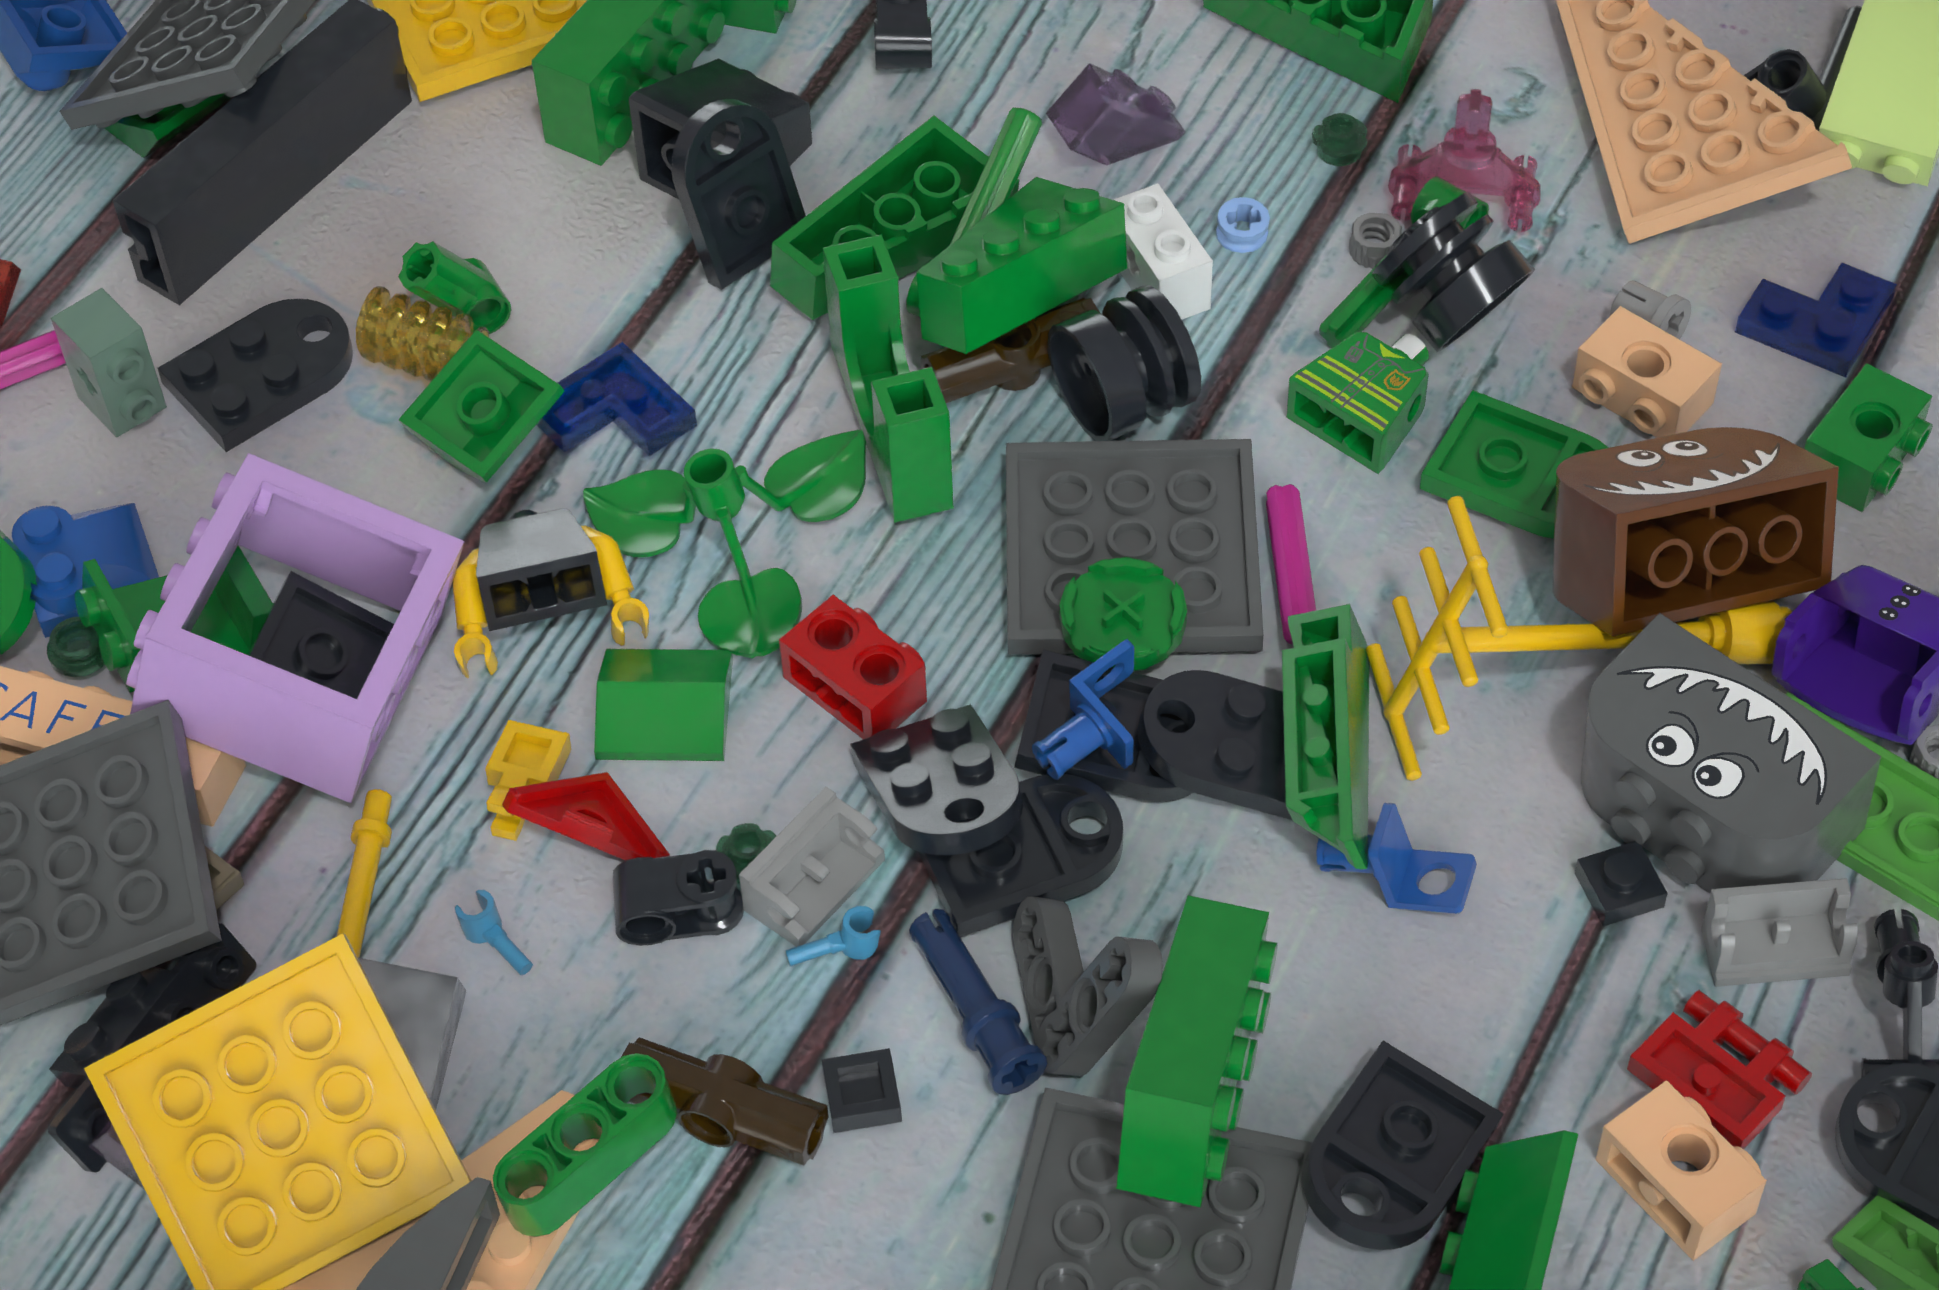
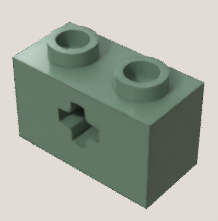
(109, 362)

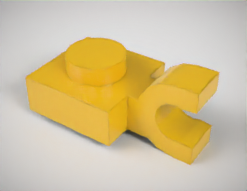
(522, 758)

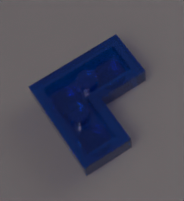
(1823, 330)
(620, 391)

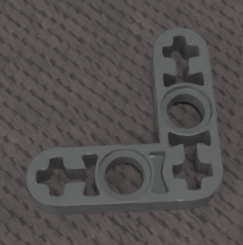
(1075, 1010)

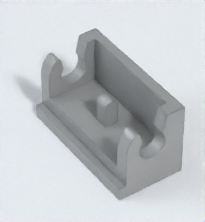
(810, 868)
(1779, 932)

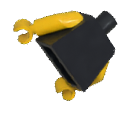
(539, 571)

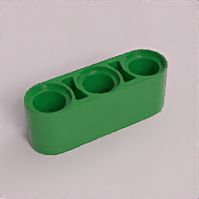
(578, 1176)

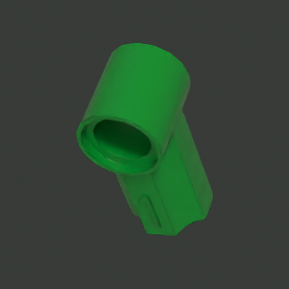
(455, 284)

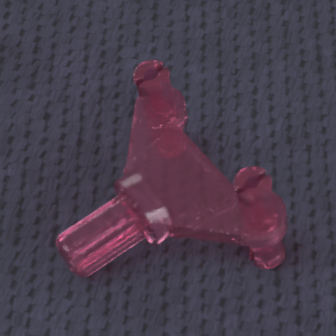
(1469, 162)

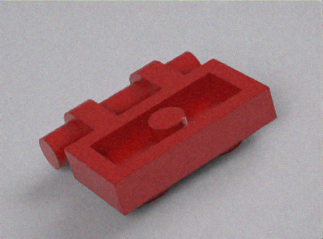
(1692, 1061)

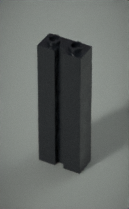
(264, 150)

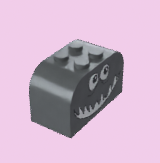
(1719, 766)

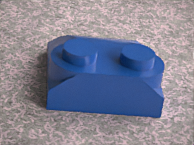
(56, 36)
(62, 542)

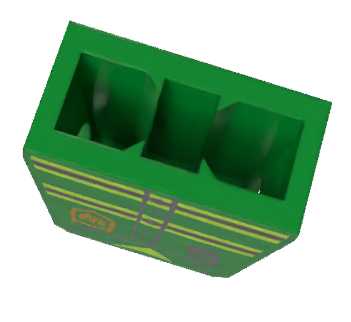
(1362, 396)

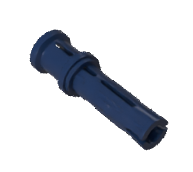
(988, 1022)

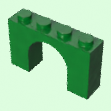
(895, 408)

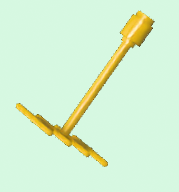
(1741, 634)

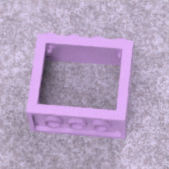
(262, 709)

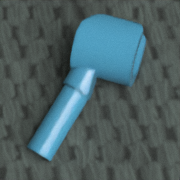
(488, 928)
(848, 940)

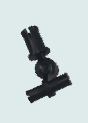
(1908, 981)

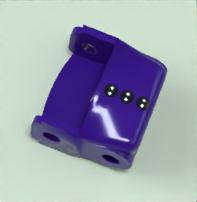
(1865, 653)

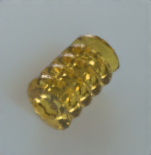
(410, 335)

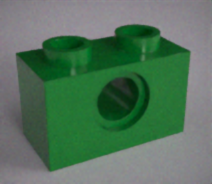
(1871, 434)

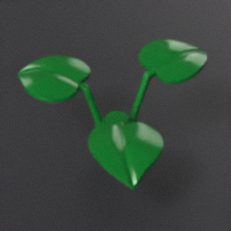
(756, 611)

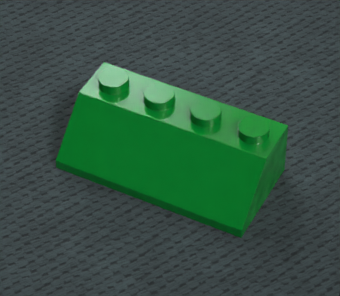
(1510, 1214)

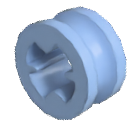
(1242, 210)

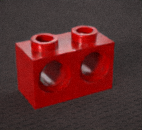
(847, 677)

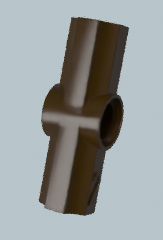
(1007, 361)
(730, 1103)

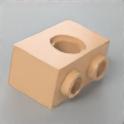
(1646, 375)
(1689, 1206)

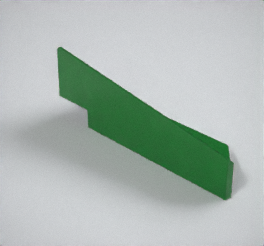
(1328, 729)

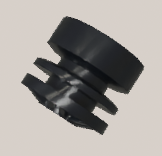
(1452, 271)
(1124, 363)

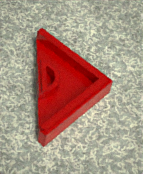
(588, 811)

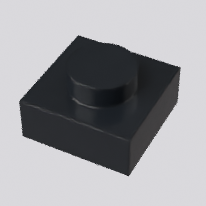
(1620, 883)
(861, 1090)

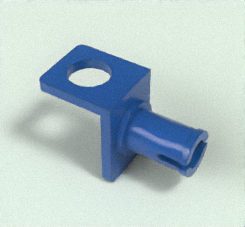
(1093, 722)
(1401, 868)

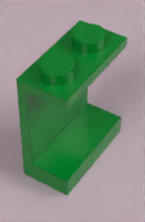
(228, 618)

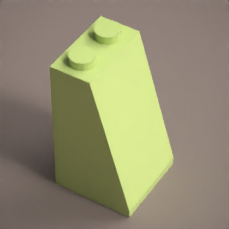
(1890, 91)

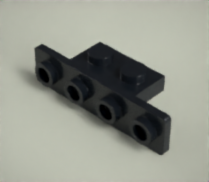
(128, 1013)

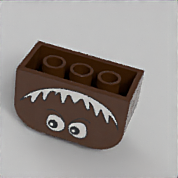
(1690, 526)

